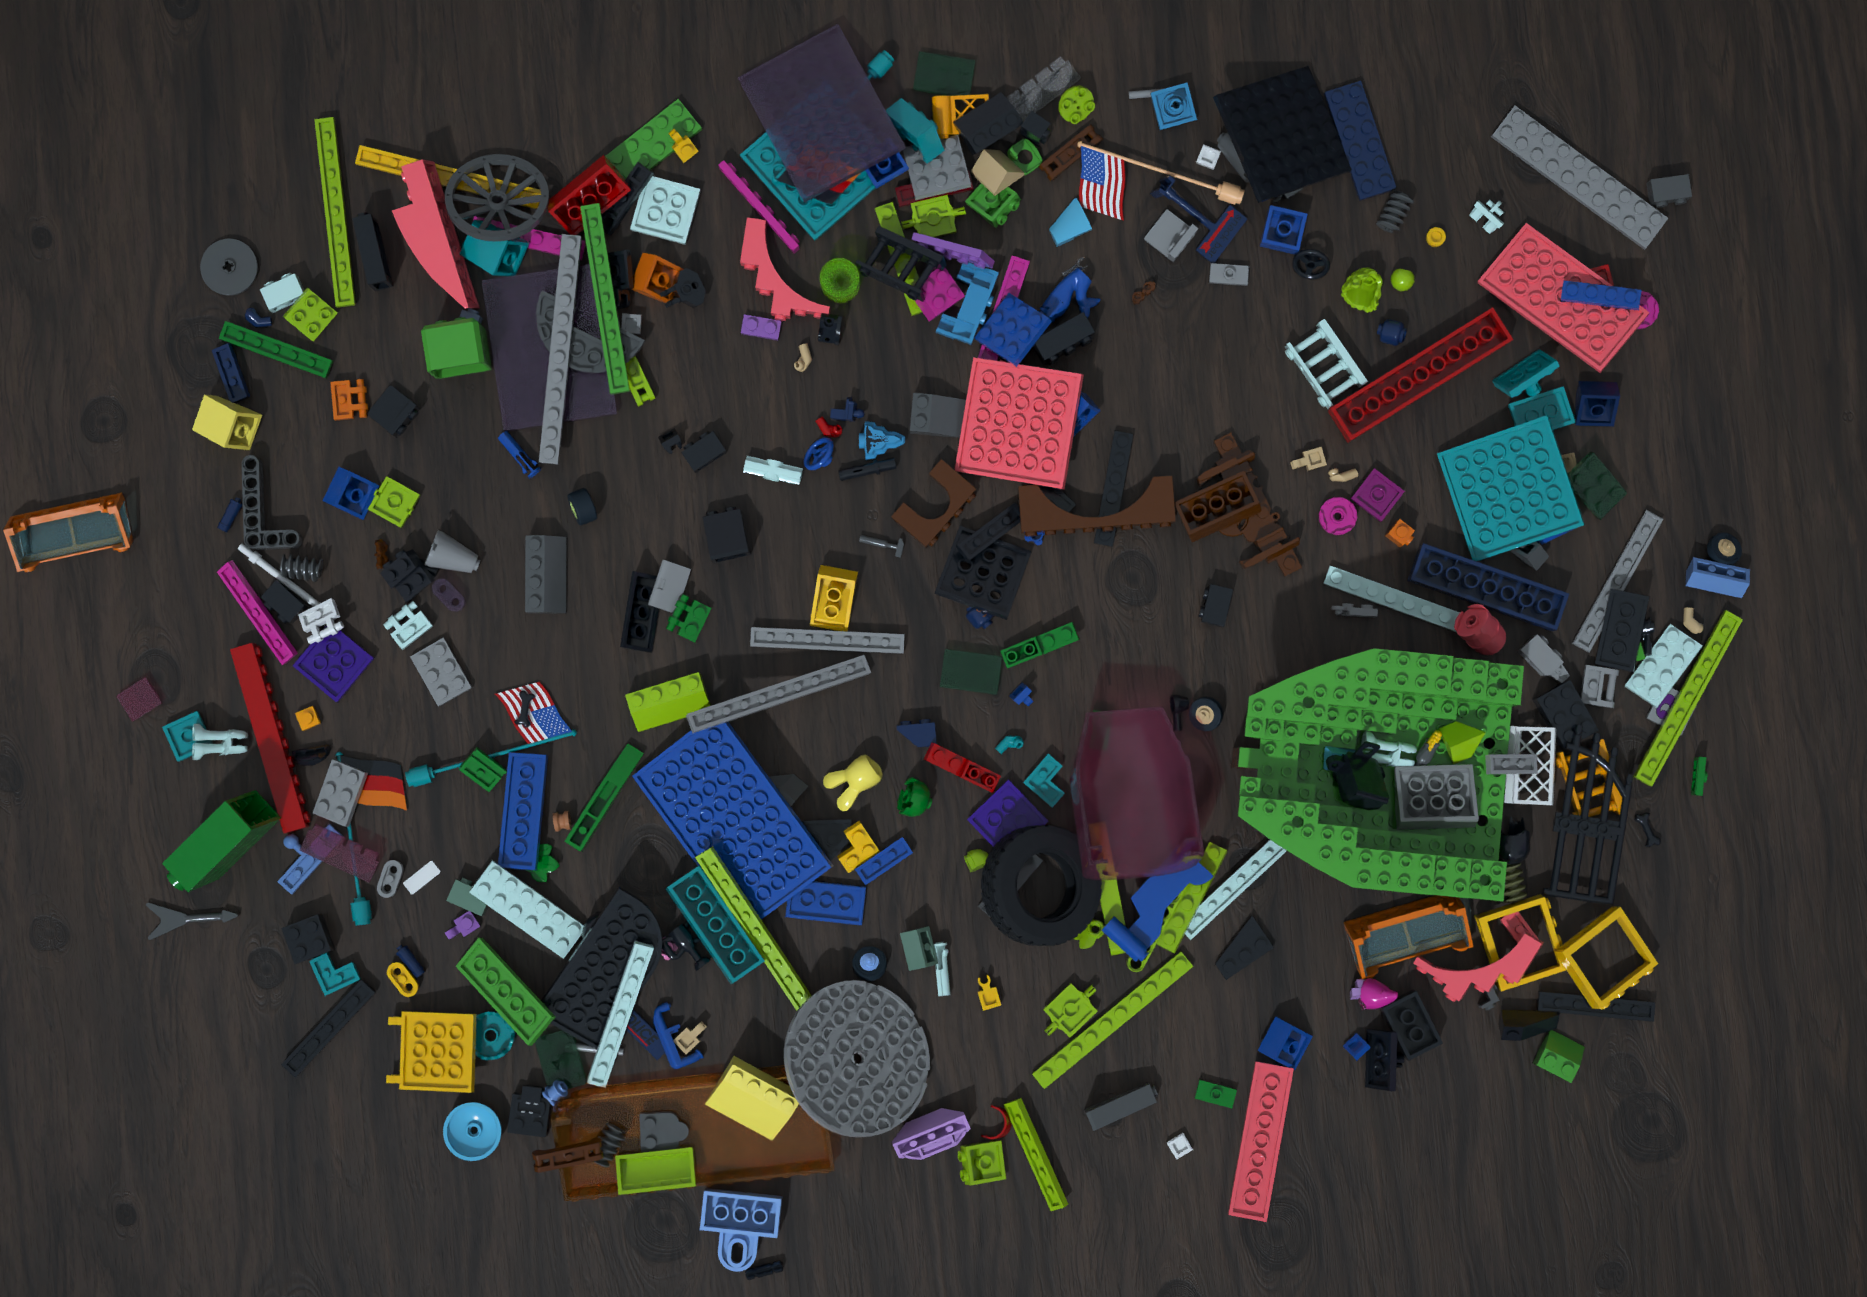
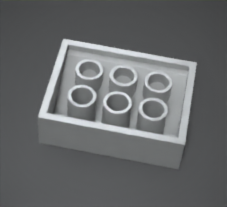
(1435, 797)

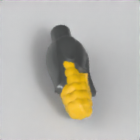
(1428, 749)

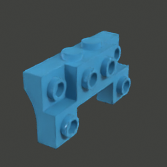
(974, 304)

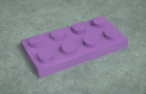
(953, 250)

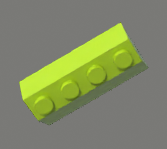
(667, 701)

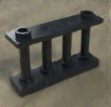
(901, 246)

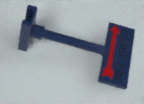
(1219, 233)

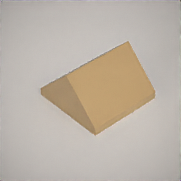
(995, 171)

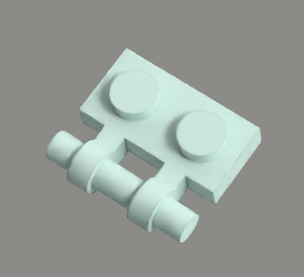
(410, 630)

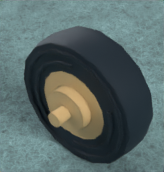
(1724, 549)
(1206, 714)

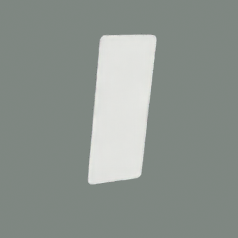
(421, 877)

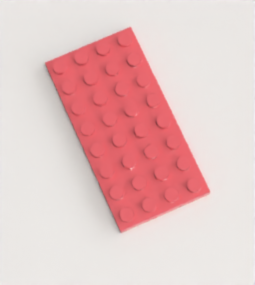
(1531, 280)

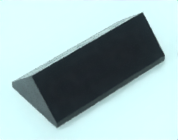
(640, 617)

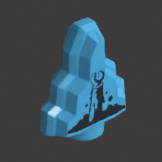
(878, 440)

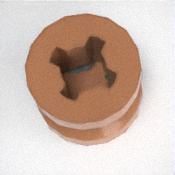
(562, 821)

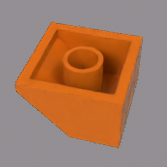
(655, 276)

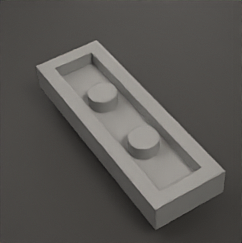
(1511, 764)

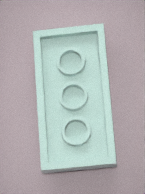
(1664, 667)

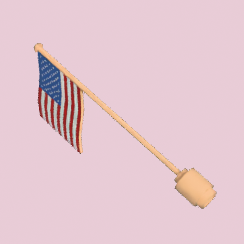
(1104, 182)

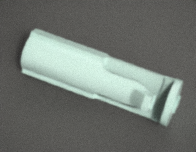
(942, 969)

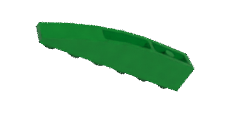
(604, 798)

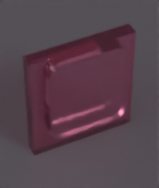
(139, 699)

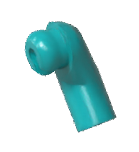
(1011, 742)

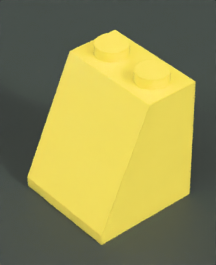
(226, 423)

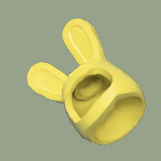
(860, 775)

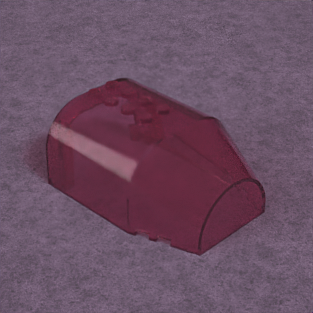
(1133, 797)

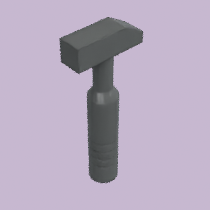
(883, 543)

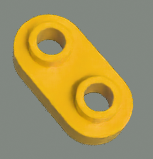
(401, 981)

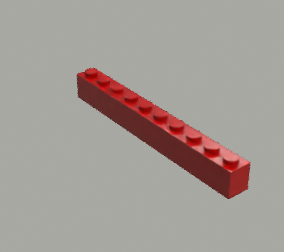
(270, 738)

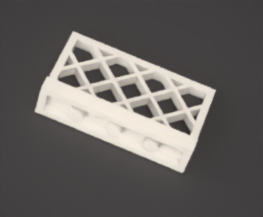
(1512, 781)

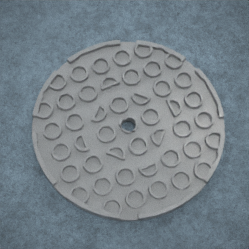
(821, 1063)

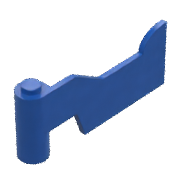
(1151, 903)

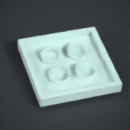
(666, 210)

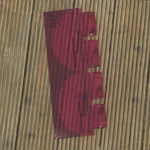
(343, 857)

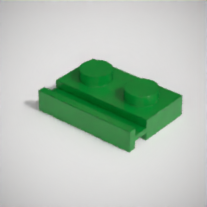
(482, 769)

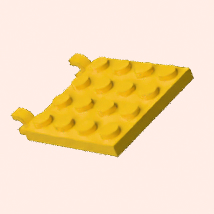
(436, 1051)

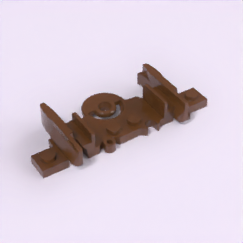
(1261, 526)

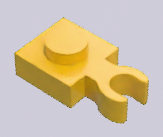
(988, 996)

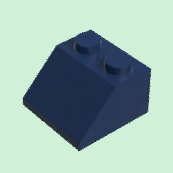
(1596, 403)

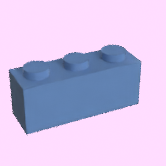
(1717, 577)

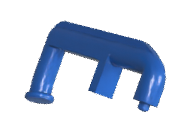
(667, 1041)

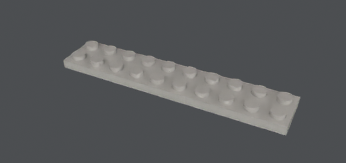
(1579, 177)

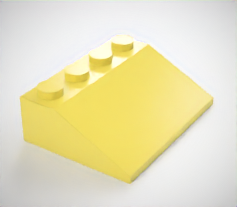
(753, 1098)

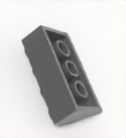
(545, 574)

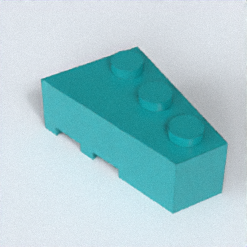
(916, 128)

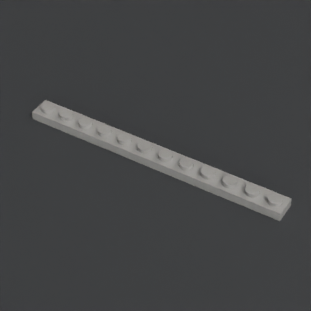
(560, 349)

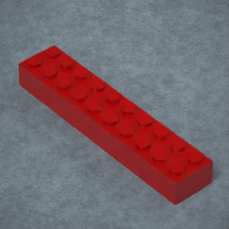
(1420, 375)

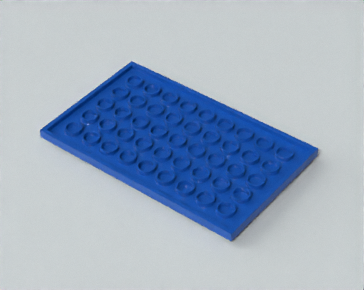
(722, 798)

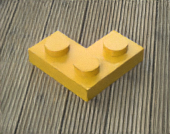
(862, 848)

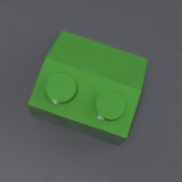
(1559, 1056)

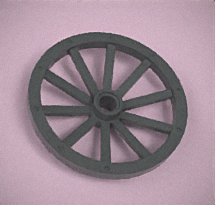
(497, 201)

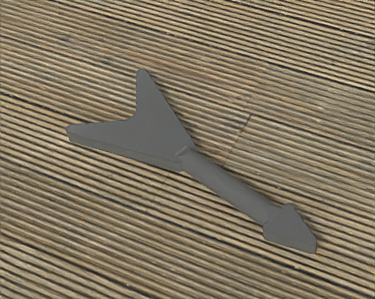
(173, 919)

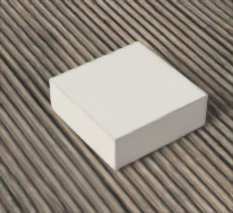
(1208, 157)
(1179, 1145)

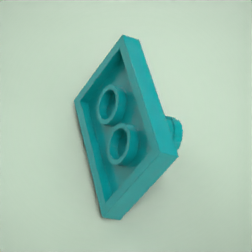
(1526, 375)

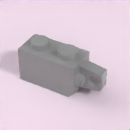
(1543, 658)

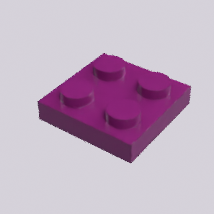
(1377, 495)

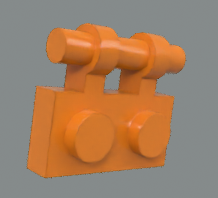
(342, 399)

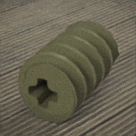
(1513, 885)

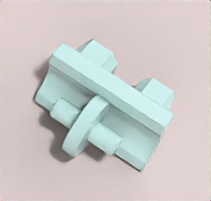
(1480, 210)

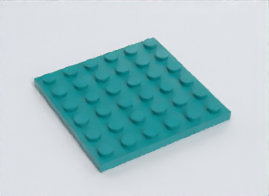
(812, 215)
(1510, 489)

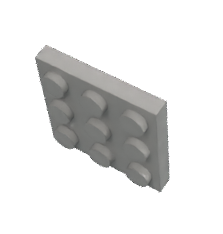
(942, 174)

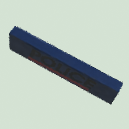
(645, 1035)

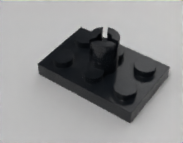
(1382, 1060)

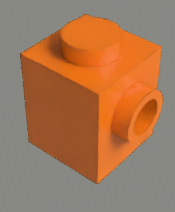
(1400, 533)

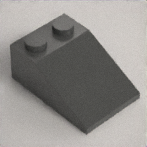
(936, 415)

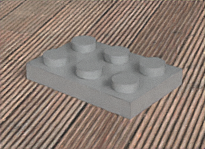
(441, 672)
(340, 793)

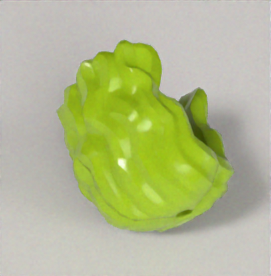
(1363, 289)

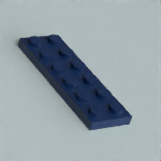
(1360, 140)

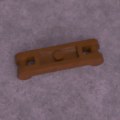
(1069, 153)
(568, 1155)

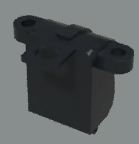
(1359, 778)

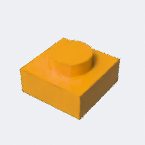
(308, 718)

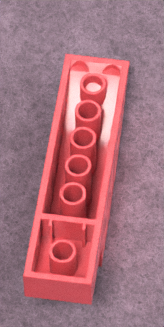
(432, 232)

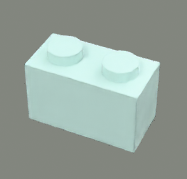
(283, 292)

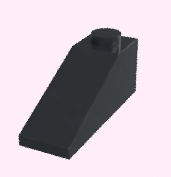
(1520, 1025)

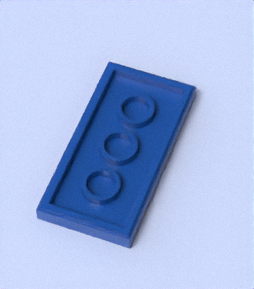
(828, 903)

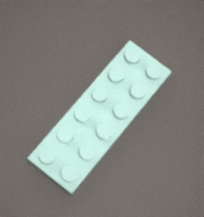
(527, 909)

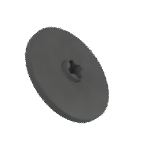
(215, 261)

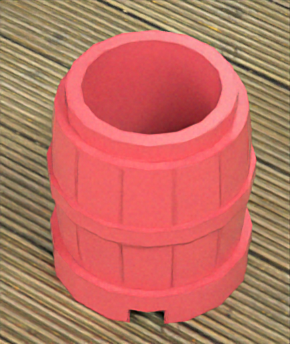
(1480, 630)

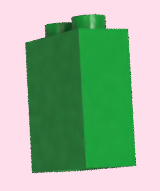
(220, 841)

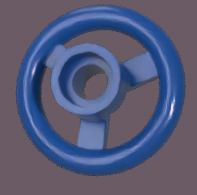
(822, 456)

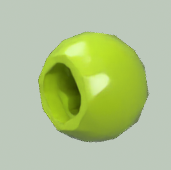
(1402, 279)

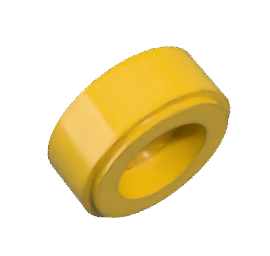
(1435, 237)

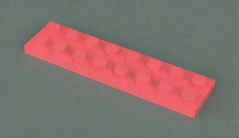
(1260, 1141)

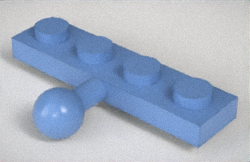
(303, 866)

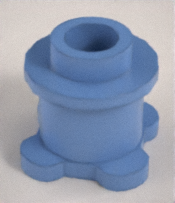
(555, 1092)

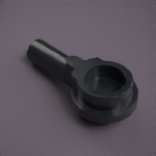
(1648, 628)

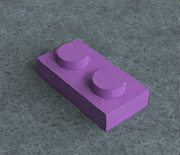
(761, 327)

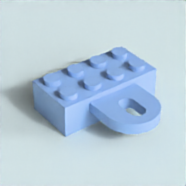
(740, 1219)

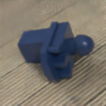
(850, 412)

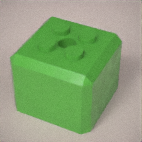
(455, 348)

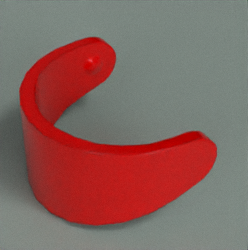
(1007, 1124)

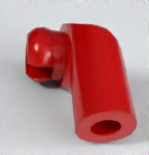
(829, 430)

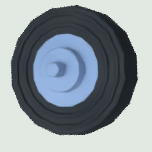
(869, 963)

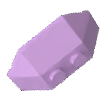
(930, 1134)

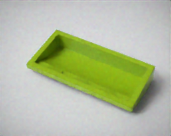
(656, 1171)

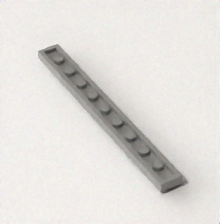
(778, 694)

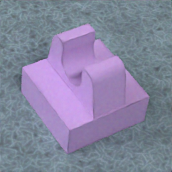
(1355, 993)

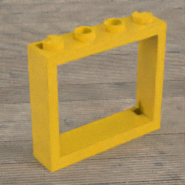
(1482, 923)
(1568, 948)

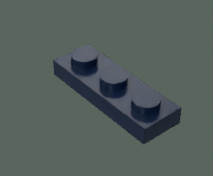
(230, 373)

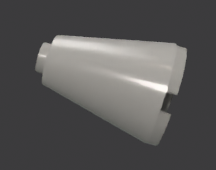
(451, 555)

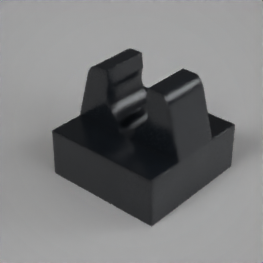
(669, 439)

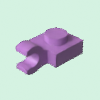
(464, 924)

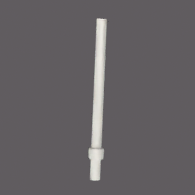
(256, 558)

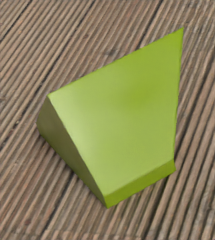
(1460, 740)

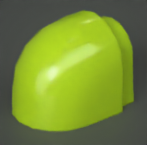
(975, 859)

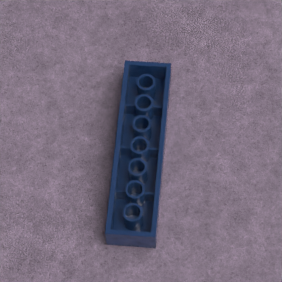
(1488, 587)

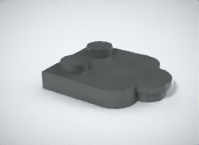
(661, 1131)

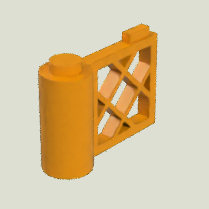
(945, 112)

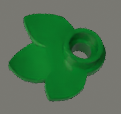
(545, 864)

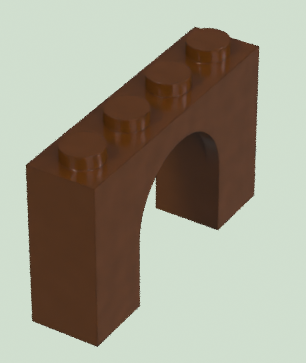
(926, 530)

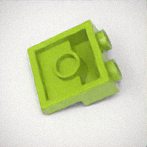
(982, 1162)

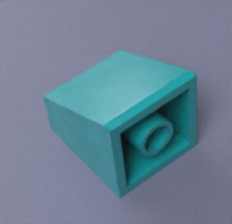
(496, 257)

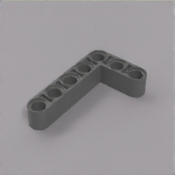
(258, 511)

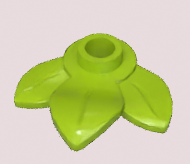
(1087, 937)

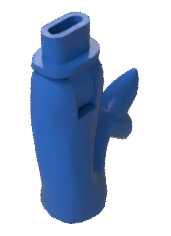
(1060, 297)

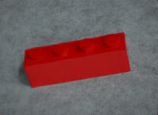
(596, 184)

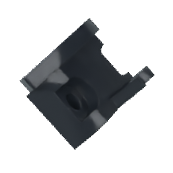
(830, 329)

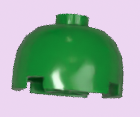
(914, 799)

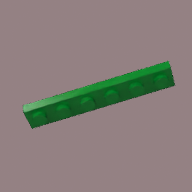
(276, 349)

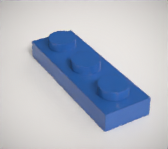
(883, 861)

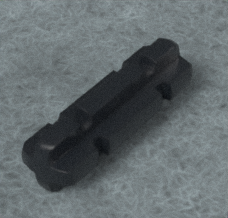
(764, 1270)

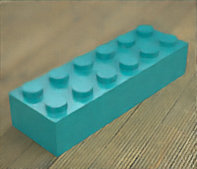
(715, 925)

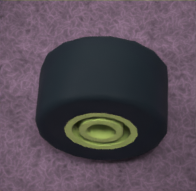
(582, 506)

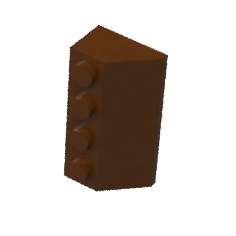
(1218, 506)

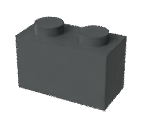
(1669, 190)

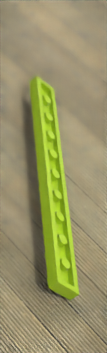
(335, 212)
(1688, 698)
(753, 927)
(1112, 1020)

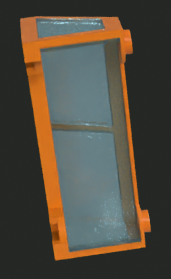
(68, 531)
(1407, 932)

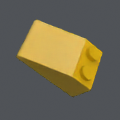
(833, 598)

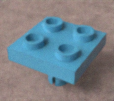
(1173, 106)

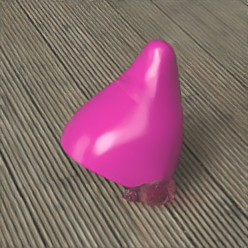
(1375, 995)

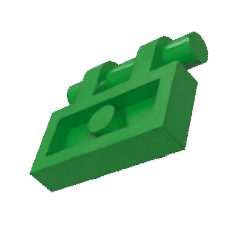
(693, 621)

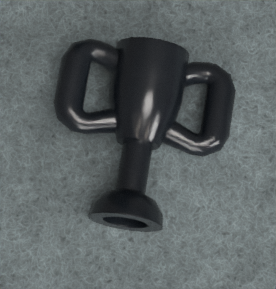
(685, 943)

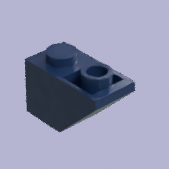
(919, 734)

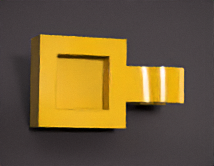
(683, 146)

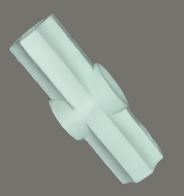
(773, 470)

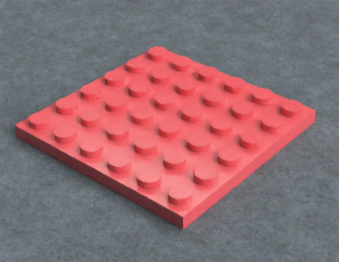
(1019, 423)

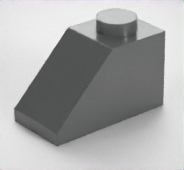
(1531, 555)

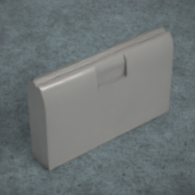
(669, 586)

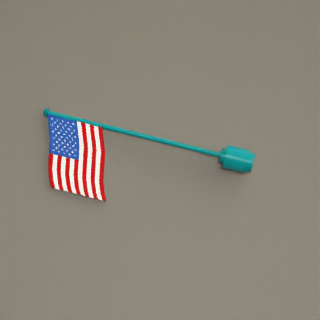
(545, 727)

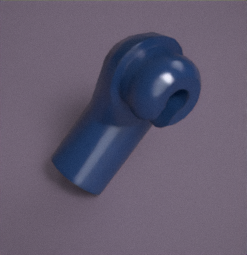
(256, 320)

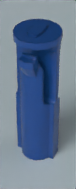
(516, 451)

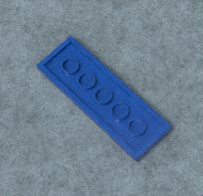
(522, 811)

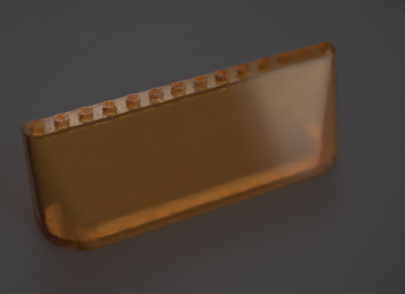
(722, 1146)

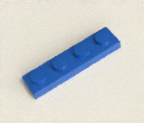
(1601, 295)

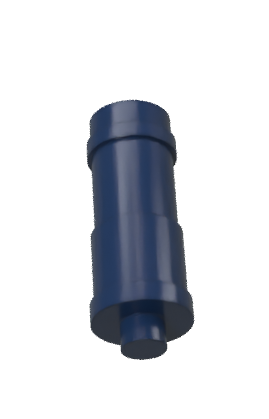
(230, 513)
(410, 961)

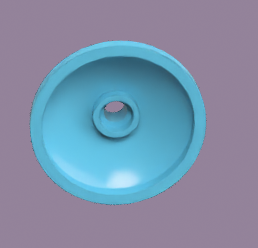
(462, 1140)

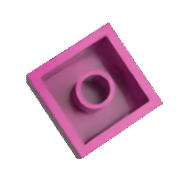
(939, 293)

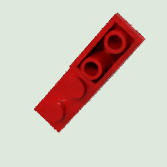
(962, 767)

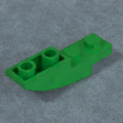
(1040, 645)

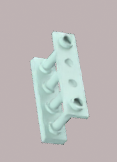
(1334, 347)

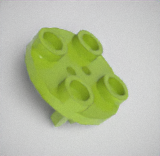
(1082, 98)

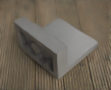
(1170, 235)

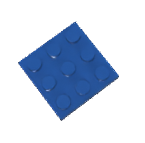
(1012, 329)

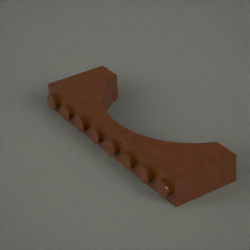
(1041, 515)

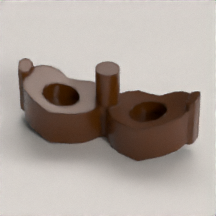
(1140, 296)
(381, 548)

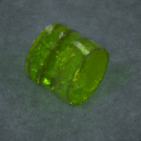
(829, 277)

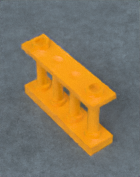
(1616, 798)

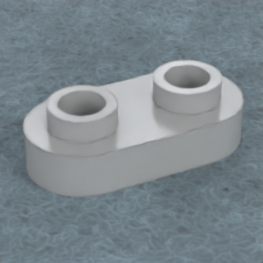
(390, 878)

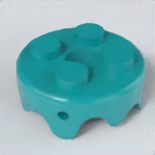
(504, 1036)

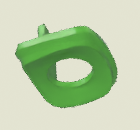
(1025, 144)

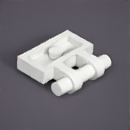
(319, 615)

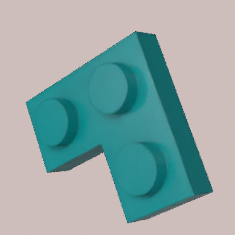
(1040, 781)
(331, 978)

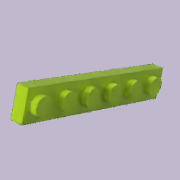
(889, 220)
(1190, 901)
(1036, 1154)

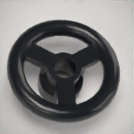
(1312, 260)

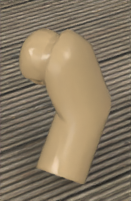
(805, 359)
(1344, 476)
(1690, 623)

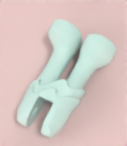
(226, 746)
(1393, 758)

